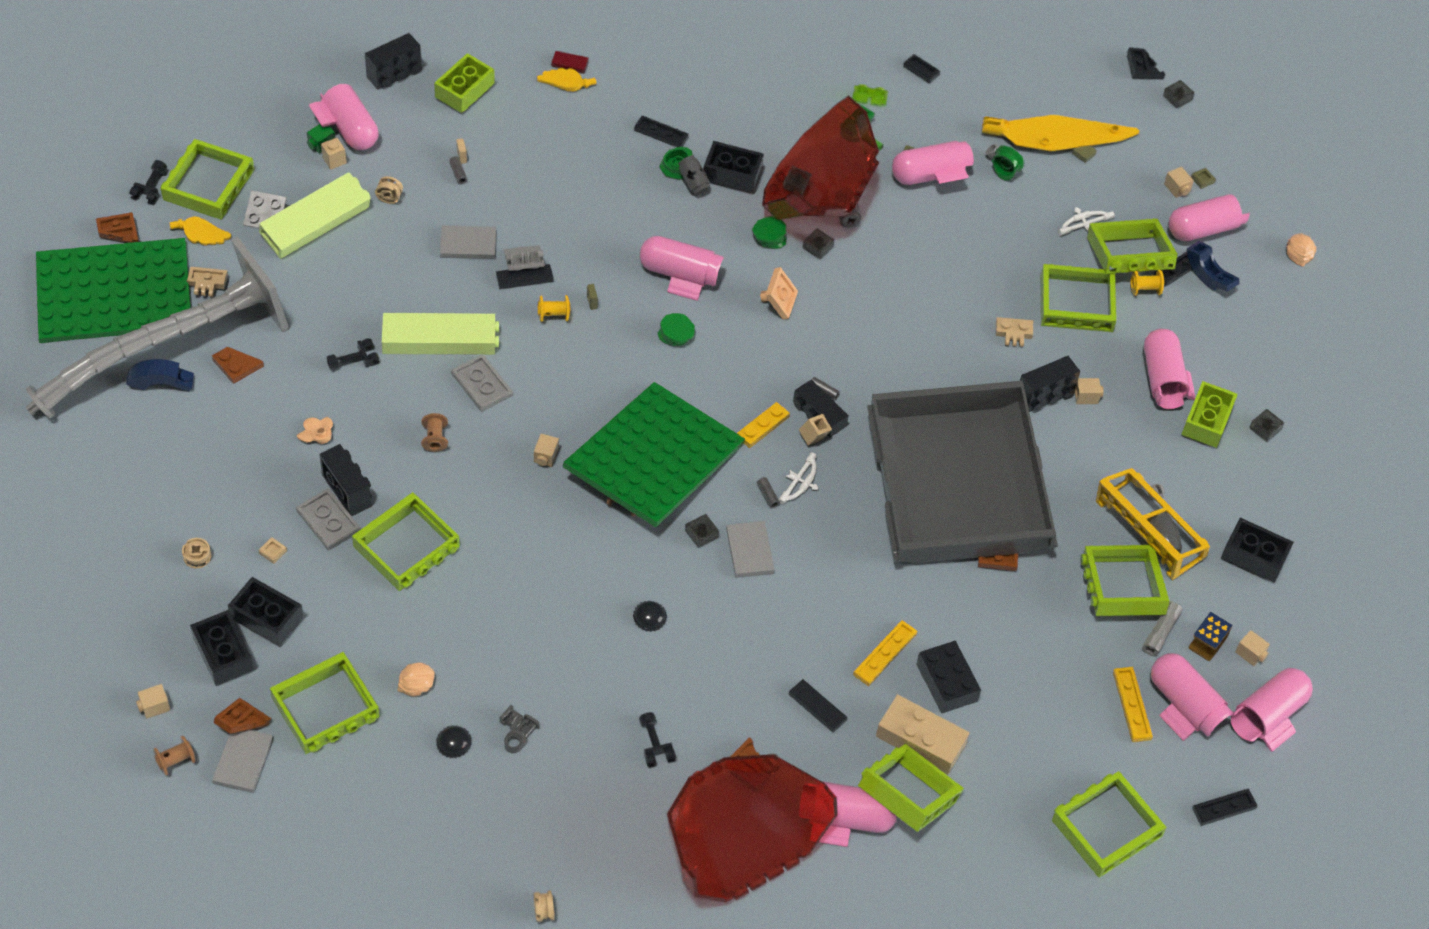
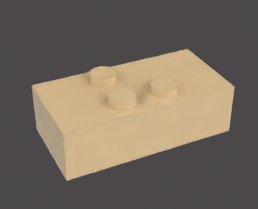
(924, 732)

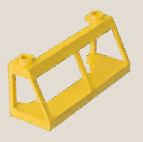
(1110, 496)

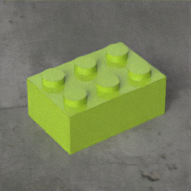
(464, 83)
(1209, 414)

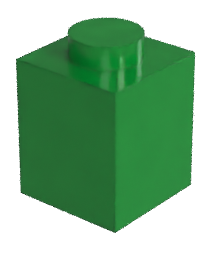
(319, 135)

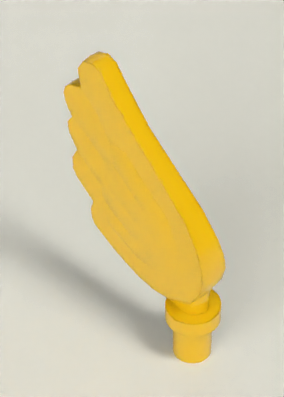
(565, 79)
(201, 231)

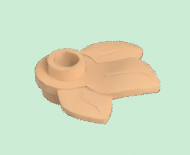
(316, 430)

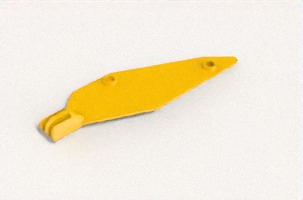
(1056, 132)

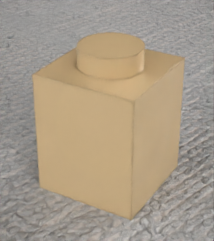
(333, 153)
(1178, 182)
(1088, 391)
(815, 429)
(546, 450)
(1253, 648)
(153, 701)

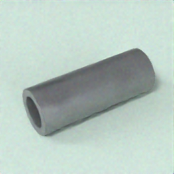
(458, 170)
(829, 390)
(768, 492)

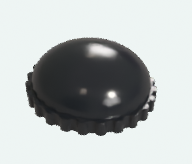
(649, 616)
(453, 741)

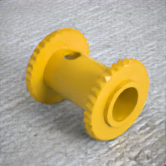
(1147, 282)
(553, 308)

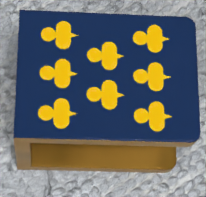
(1210, 636)

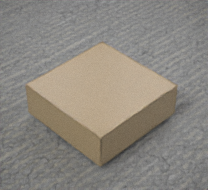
(461, 150)
(272, 550)

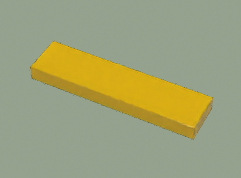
(885, 653)
(1132, 704)

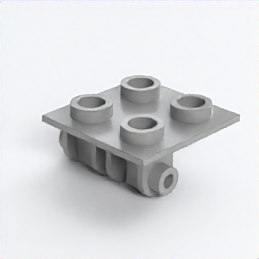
(262, 206)
(524, 257)

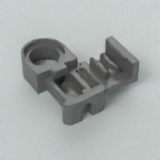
(519, 728)

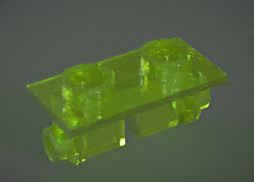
(863, 92)

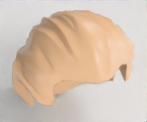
(1301, 249)
(416, 679)

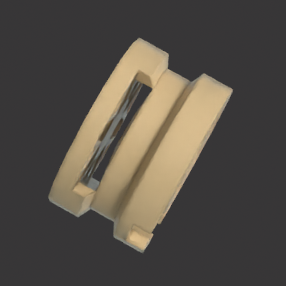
(388, 191)
(196, 552)
(543, 906)

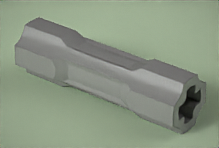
(1162, 628)

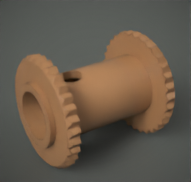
(434, 424)
(174, 755)

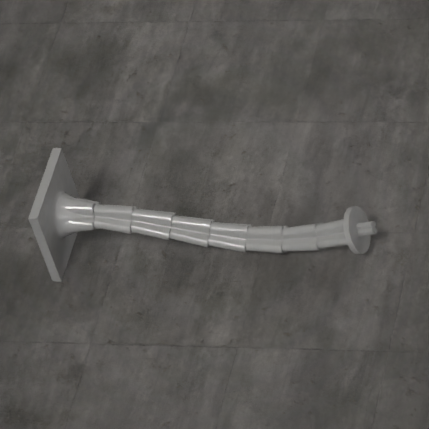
(249, 290)

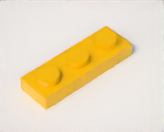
(764, 424)

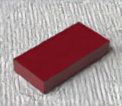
(569, 61)

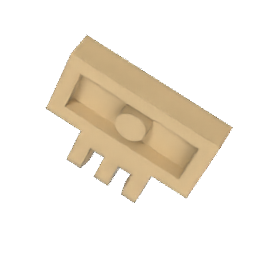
(206, 279)
(1014, 330)

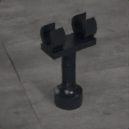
(158, 168)
(363, 347)
(648, 720)

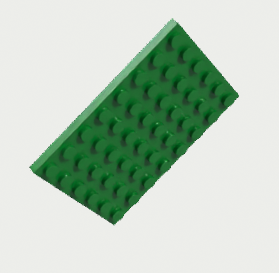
(109, 288)
(654, 454)

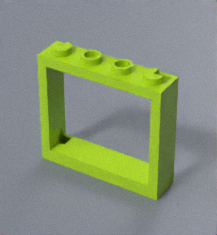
(214, 209)
(1131, 230)
(1077, 320)
(388, 520)
(1130, 605)
(313, 676)
(900, 804)
(1080, 844)

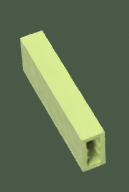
(314, 215)
(439, 333)

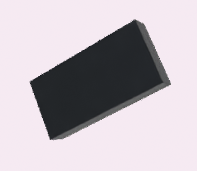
(921, 68)

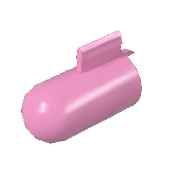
(345, 110)
(935, 162)
(1206, 218)
(685, 264)
(1167, 370)
(1192, 699)
(1268, 708)
(858, 812)

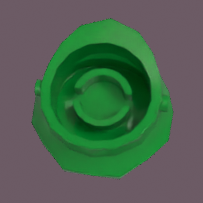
(1007, 162)
(669, 163)
(770, 232)
(676, 329)

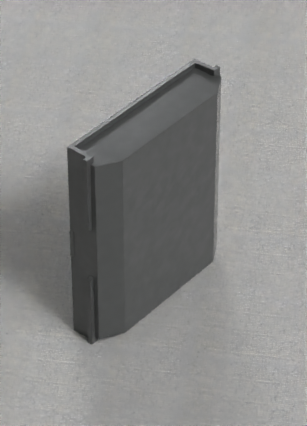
(961, 472)

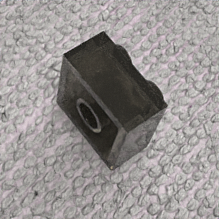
(1178, 93)
(797, 180)
(818, 243)
(1266, 425)
(702, 530)

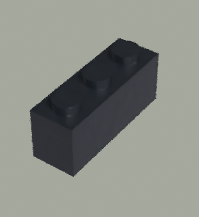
(815, 401)

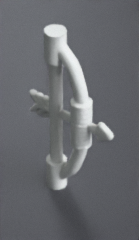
(1082, 216)
(797, 477)

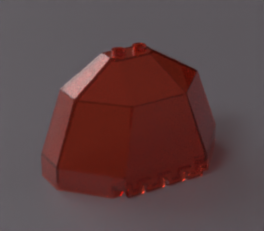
(840, 157)
(746, 823)

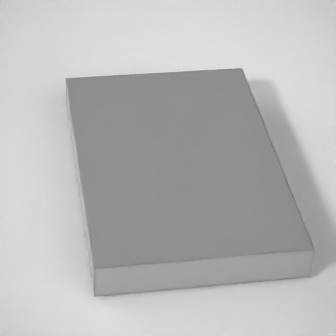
(468, 242)
(482, 383)
(328, 519)
(750, 549)
(242, 760)

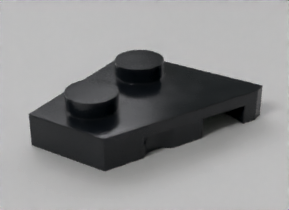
(1143, 65)

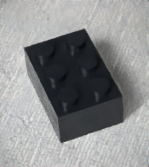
(393, 61)
(733, 166)
(1050, 383)
(345, 479)
(1257, 549)
(265, 611)
(222, 647)
(948, 676)

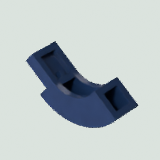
(1208, 270)
(159, 372)

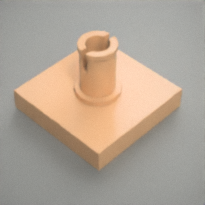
(780, 293)

